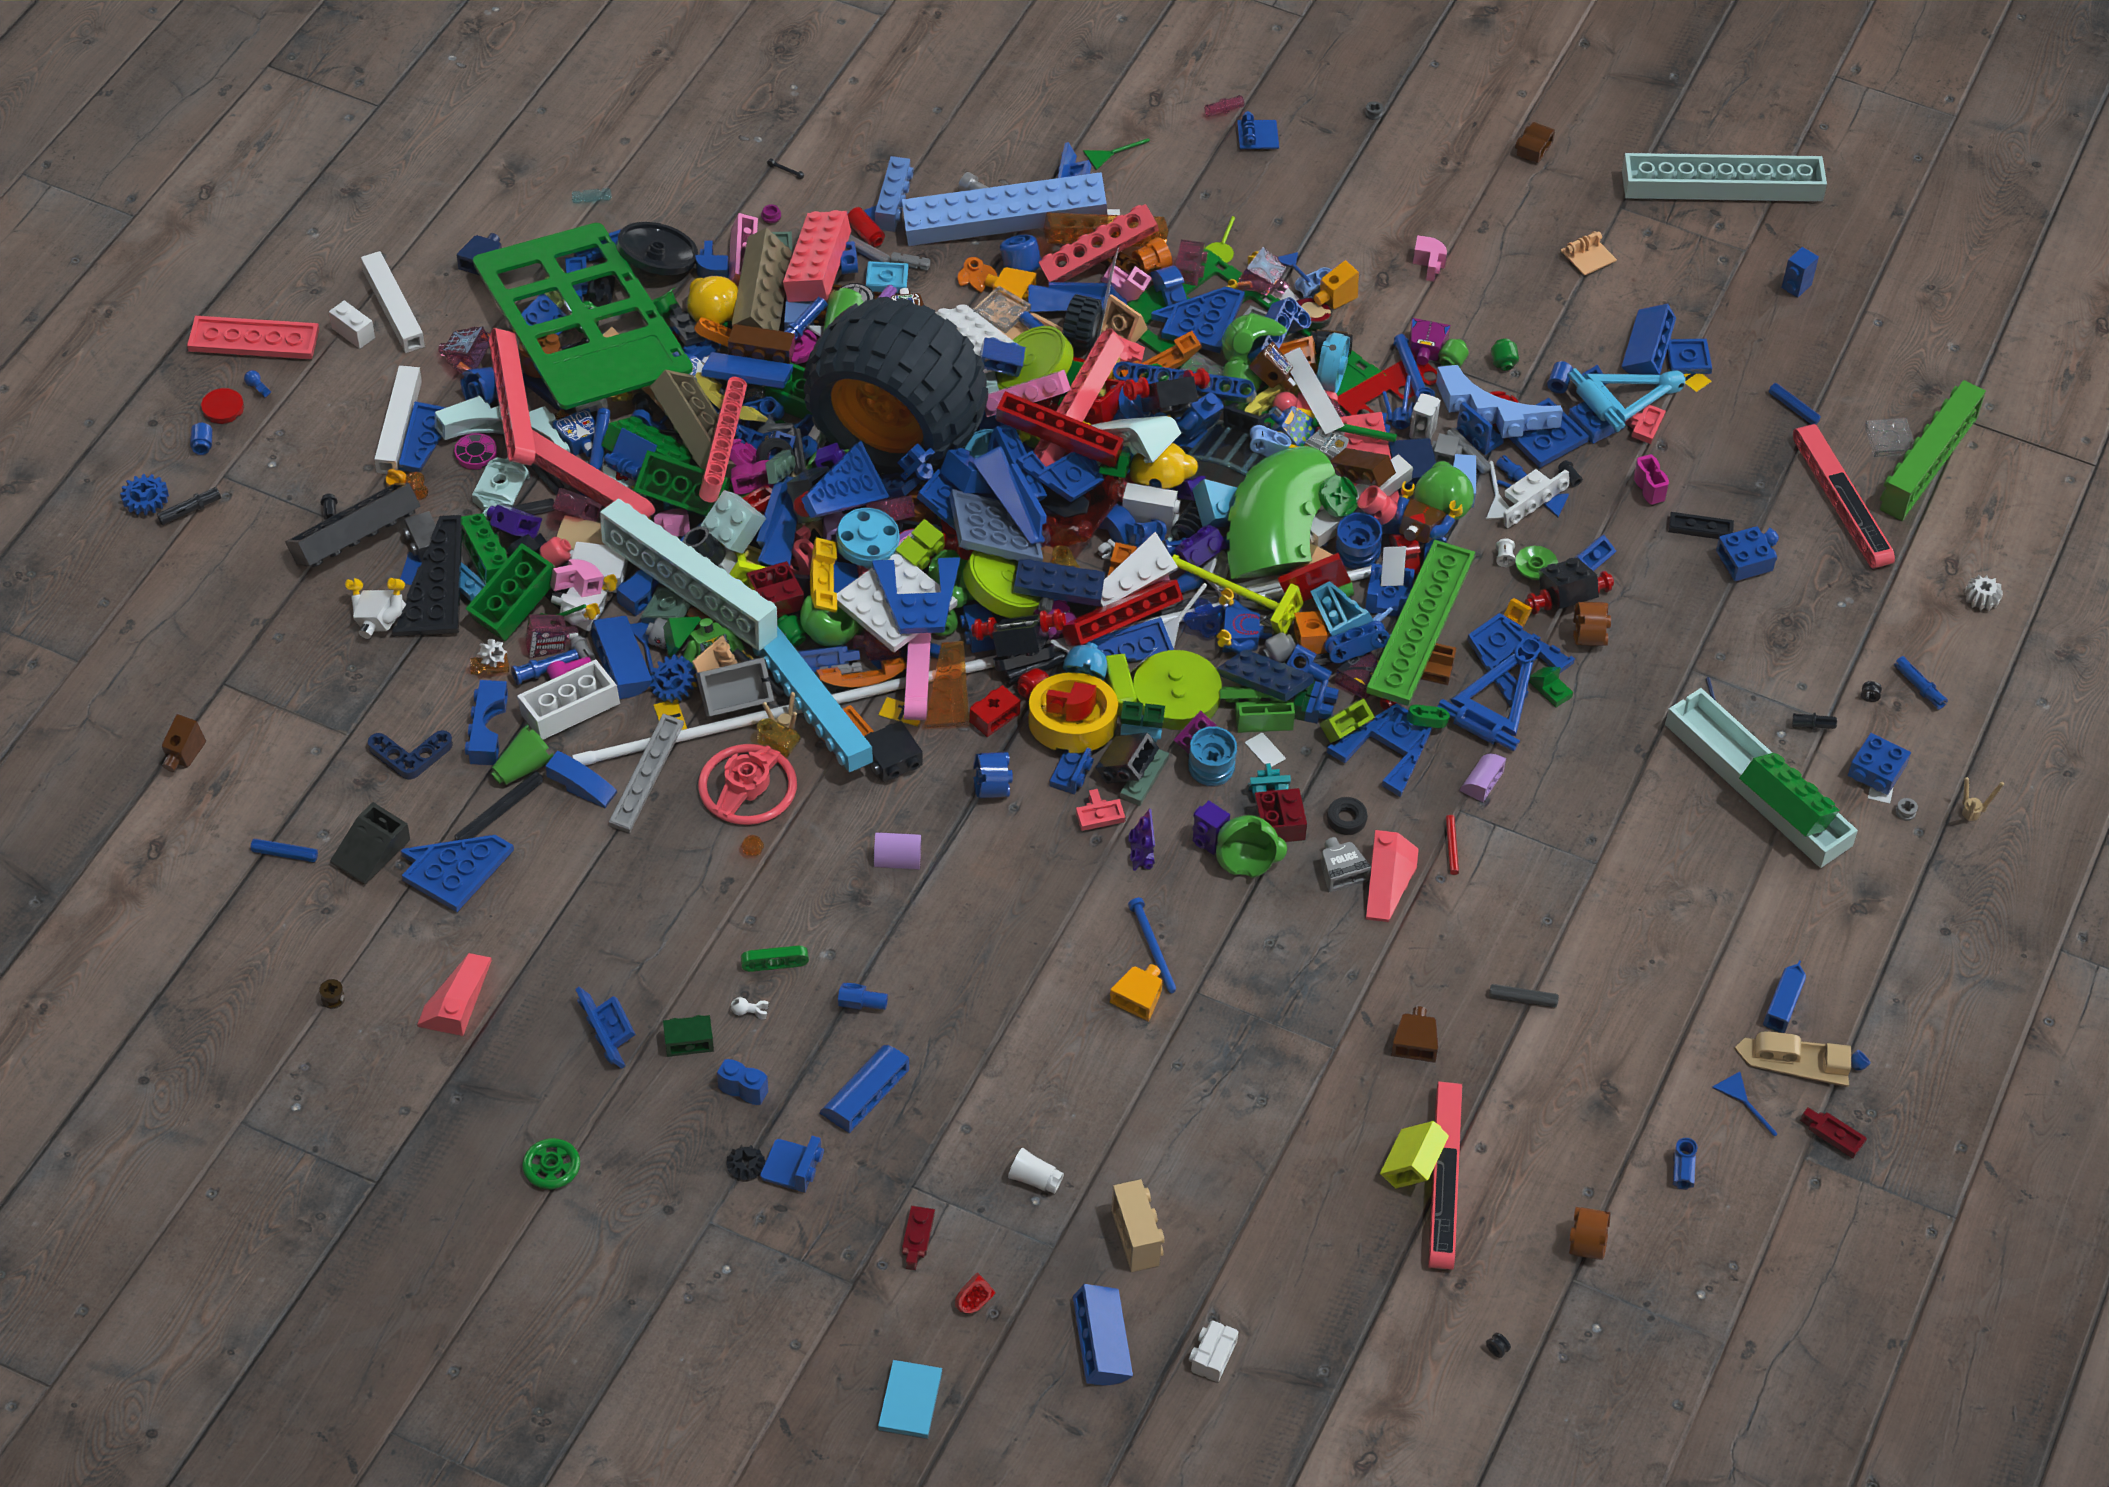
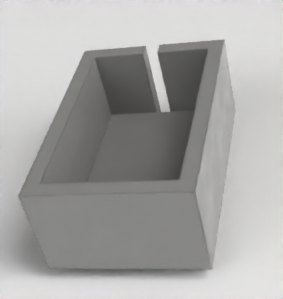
(734, 687)

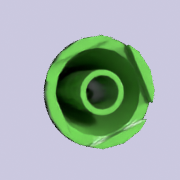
(840, 301)
(1239, 370)
(521, 757)

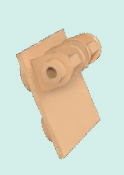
(1588, 253)
(715, 656)

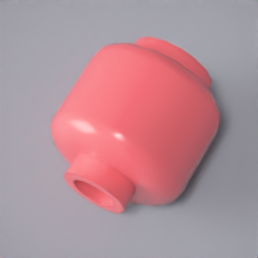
(556, 551)

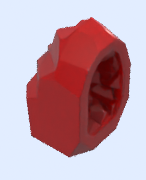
(974, 1294)

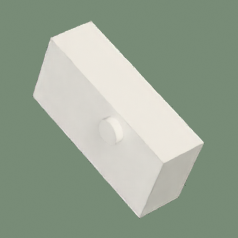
(568, 699)

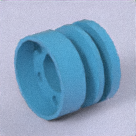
(1212, 756)

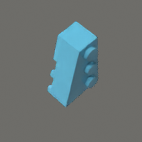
(1214, 502)
(1339, 610)

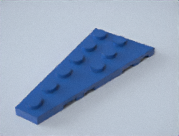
(846, 485)

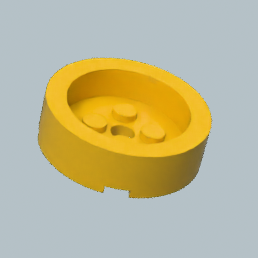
(1075, 736)

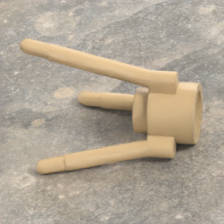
(787, 720)
(1973, 806)

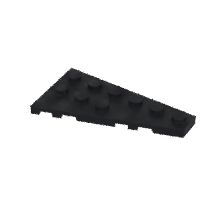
(435, 590)

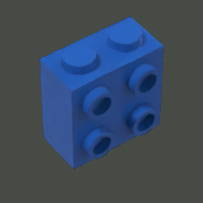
(1746, 553)
(1879, 763)

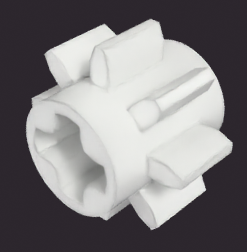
(496, 648)

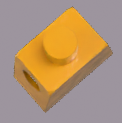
(1013, 280)
(1338, 286)
(1138, 991)

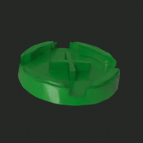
(1338, 496)

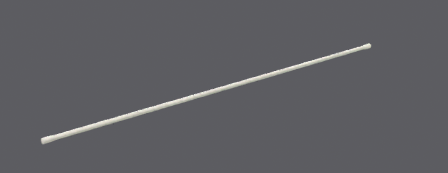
(592, 757)

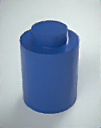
(1558, 379)

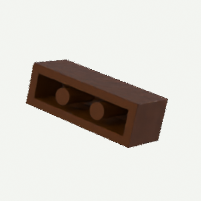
(761, 343)
(1363, 466)

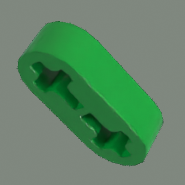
(1428, 716)

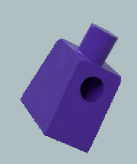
(509, 520)

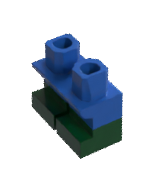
(1310, 704)

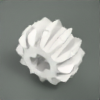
(1983, 593)

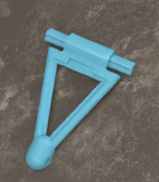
(1607, 407)

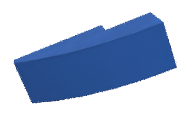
(580, 779)

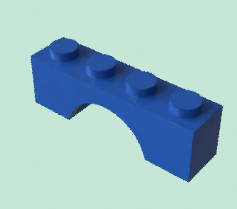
(490, 701)

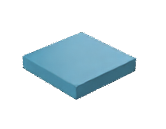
(886, 273)

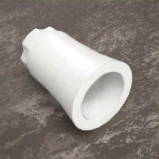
(1035, 1172)

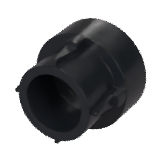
(705, 544)

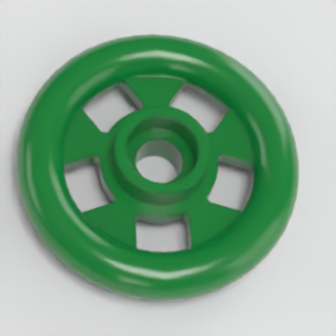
(539, 1149)

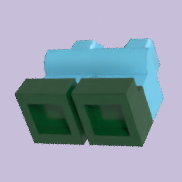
(1134, 722)

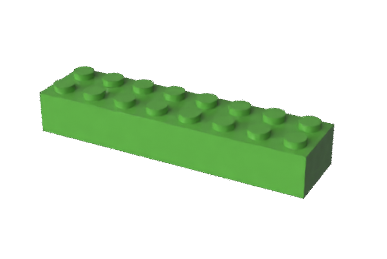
(1931, 450)

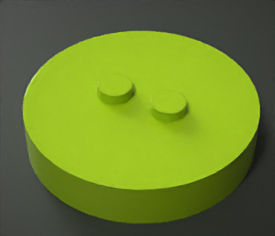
(1045, 353)
(992, 584)
(1180, 683)

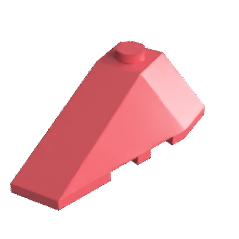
(1391, 870)
(455, 999)

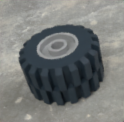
(1082, 321)

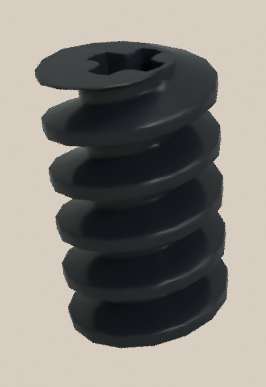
(1188, 523)

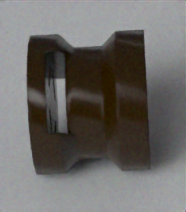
(326, 991)

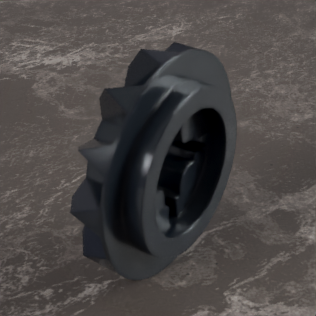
(738, 1169)

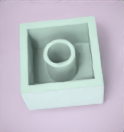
(733, 521)

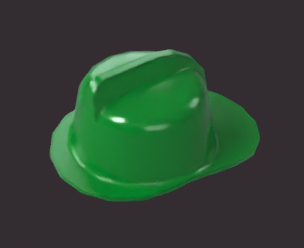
(662, 303)

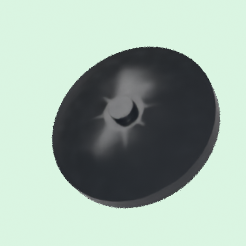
(657, 248)

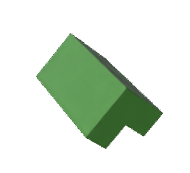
(1264, 716)

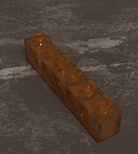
(1068, 227)

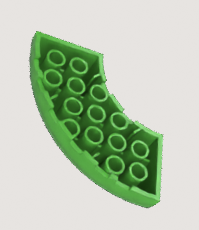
(1276, 512)

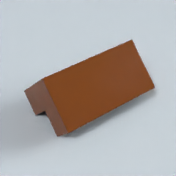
(1440, 664)

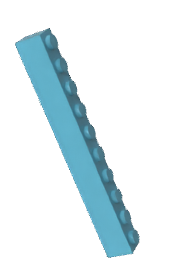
(816, 703)

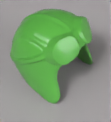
(1243, 331)

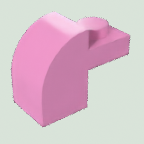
(1430, 253)
(1130, 285)
(674, 521)
(580, 575)

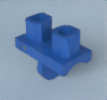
(915, 461)

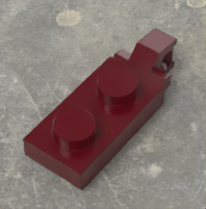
(1834, 1131)
(917, 1235)

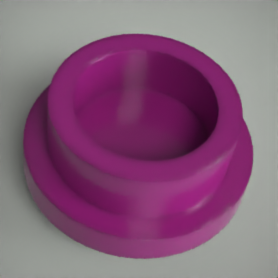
(771, 214)

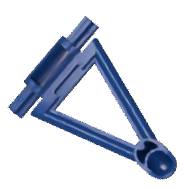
(1485, 722)

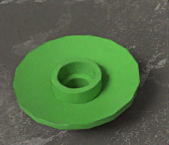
(1532, 559)

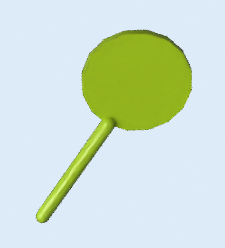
(1220, 248)

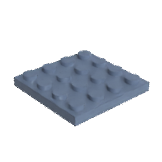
(988, 528)

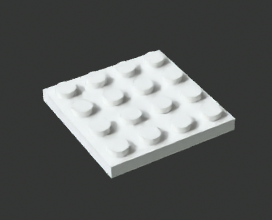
(867, 605)

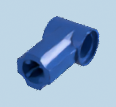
(1684, 1163)

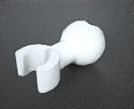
(741, 1006)

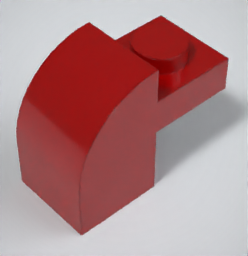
(1412, 551)
(1076, 704)

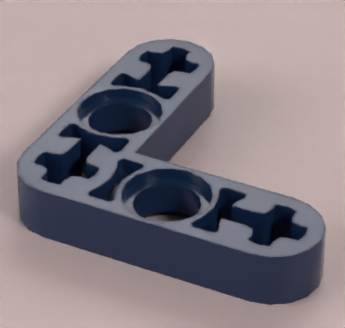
(411, 759)

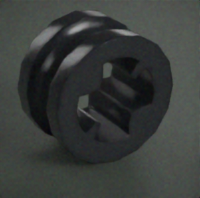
(1871, 691)
(1498, 1345)

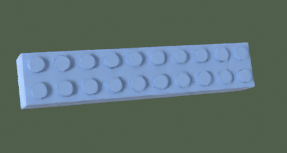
(1000, 208)

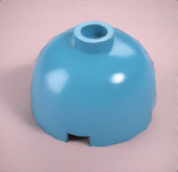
(1086, 660)

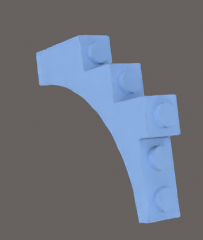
(1509, 416)

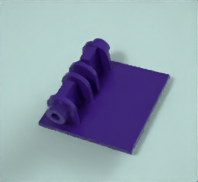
(1142, 842)

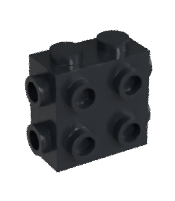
(894, 751)
(1127, 758)

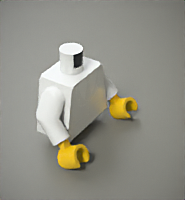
(594, 603)
(376, 608)

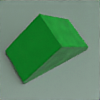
(678, 631)

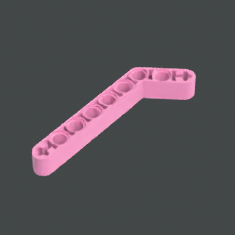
(917, 677)

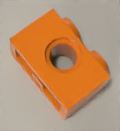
(1311, 631)

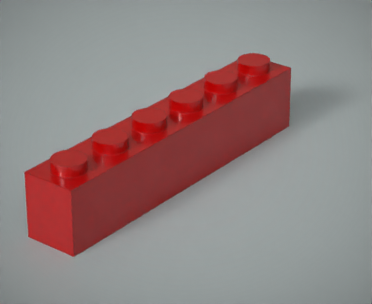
(1059, 429)
(1122, 612)

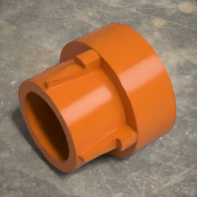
(1153, 255)

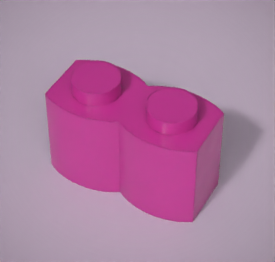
(749, 477)
(1651, 479)

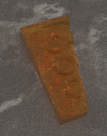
(949, 694)

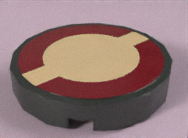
(1319, 315)

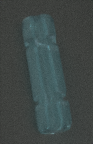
(591, 195)

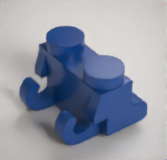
(1141, 532)

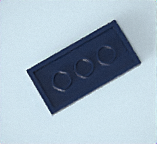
(1059, 582)
(1265, 675)

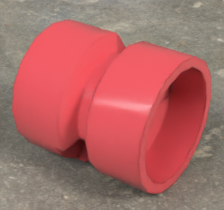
(1378, 504)

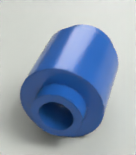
(201, 438)

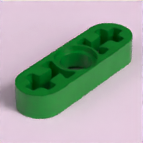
(763, 958)

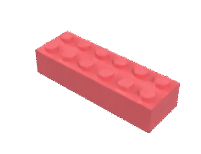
(817, 256)

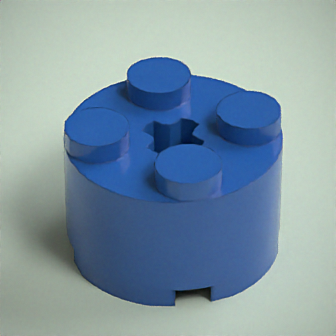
(992, 775)

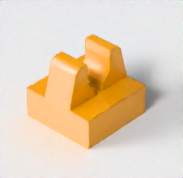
(1518, 612)

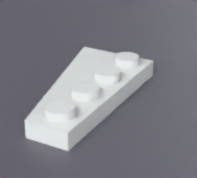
(1138, 571)

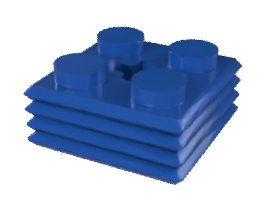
(1590, 422)

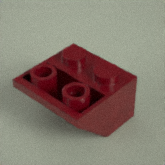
(778, 586)
(1283, 812)

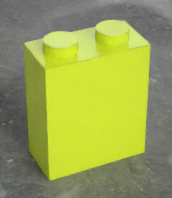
(1414, 1154)

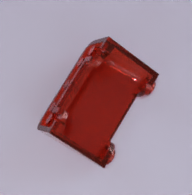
(1080, 528)

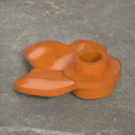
(975, 275)

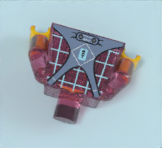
(1261, 274)
(465, 348)

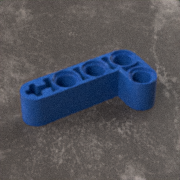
(1288, 314)

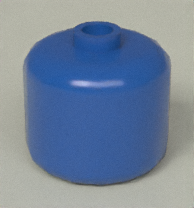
(1021, 253)

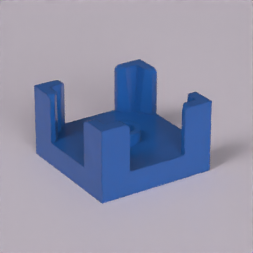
(1382, 597)

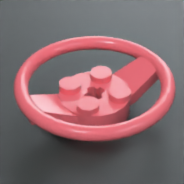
(746, 779)

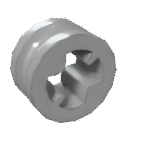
(1911, 805)

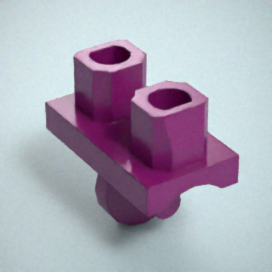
(1198, 722)

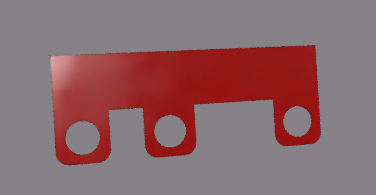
(1396, 376)

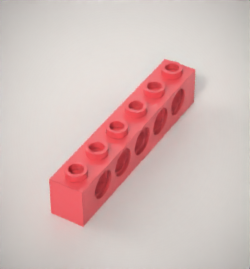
(1093, 256)

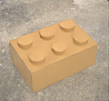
(1137, 1225)

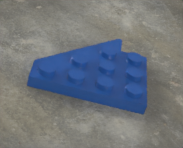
(1204, 315)
(454, 868)

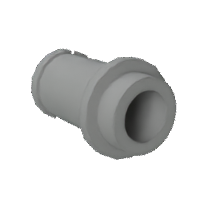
(580, 645)

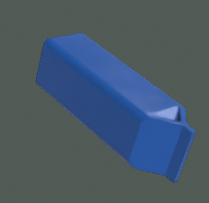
(1785, 998)

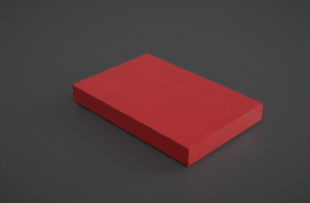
(1315, 575)

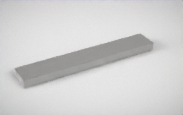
(646, 773)

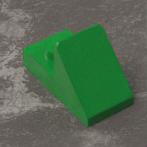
(1550, 686)

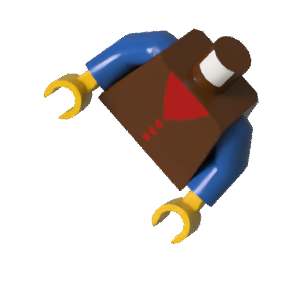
(1422, 521)

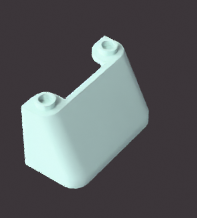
(1144, 435)

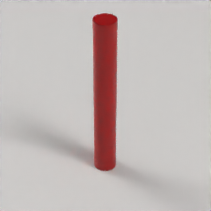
(1452, 845)

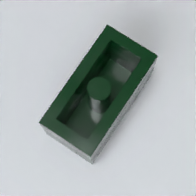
(688, 1035)

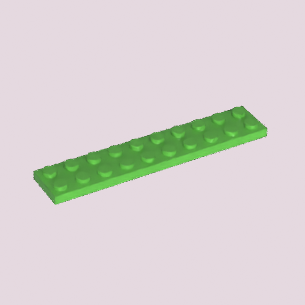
(1420, 622)

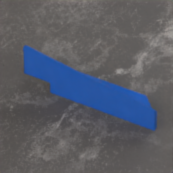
(1060, 294)
(1013, 492)
(779, 528)

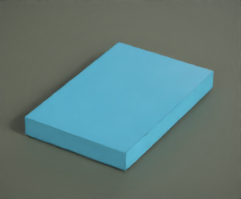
(910, 1399)

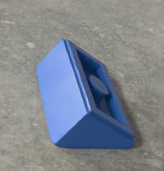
(1596, 552)

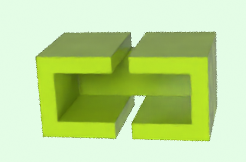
(925, 543)
(1346, 720)

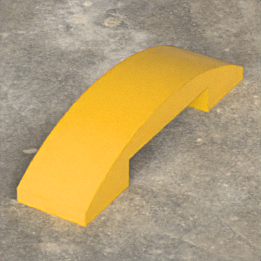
(822, 575)

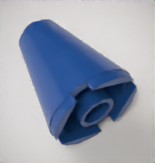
(479, 383)

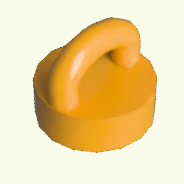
(395, 476)

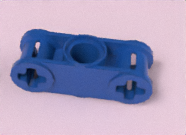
(1356, 641)

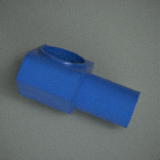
(1319, 673)
(856, 996)

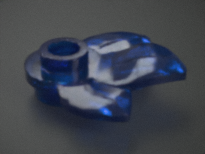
(1204, 615)

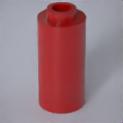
(865, 227)

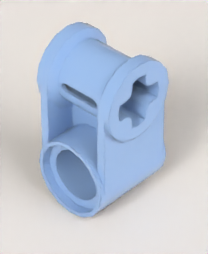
(1313, 286)
(1269, 442)

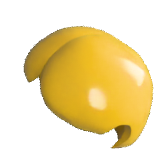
(712, 299)
(1169, 468)

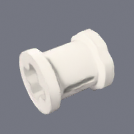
(1508, 552)

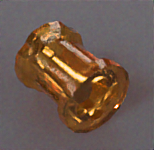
(416, 481)

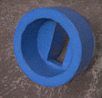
(1772, 537)
(1859, 1061)

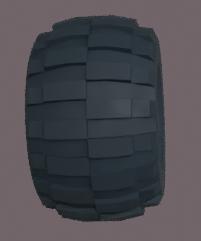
(894, 381)

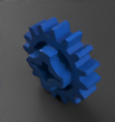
(144, 494)
(672, 678)

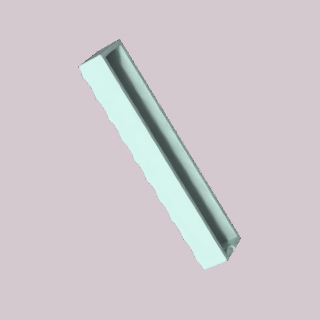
(1729, 750)

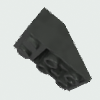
(371, 843)

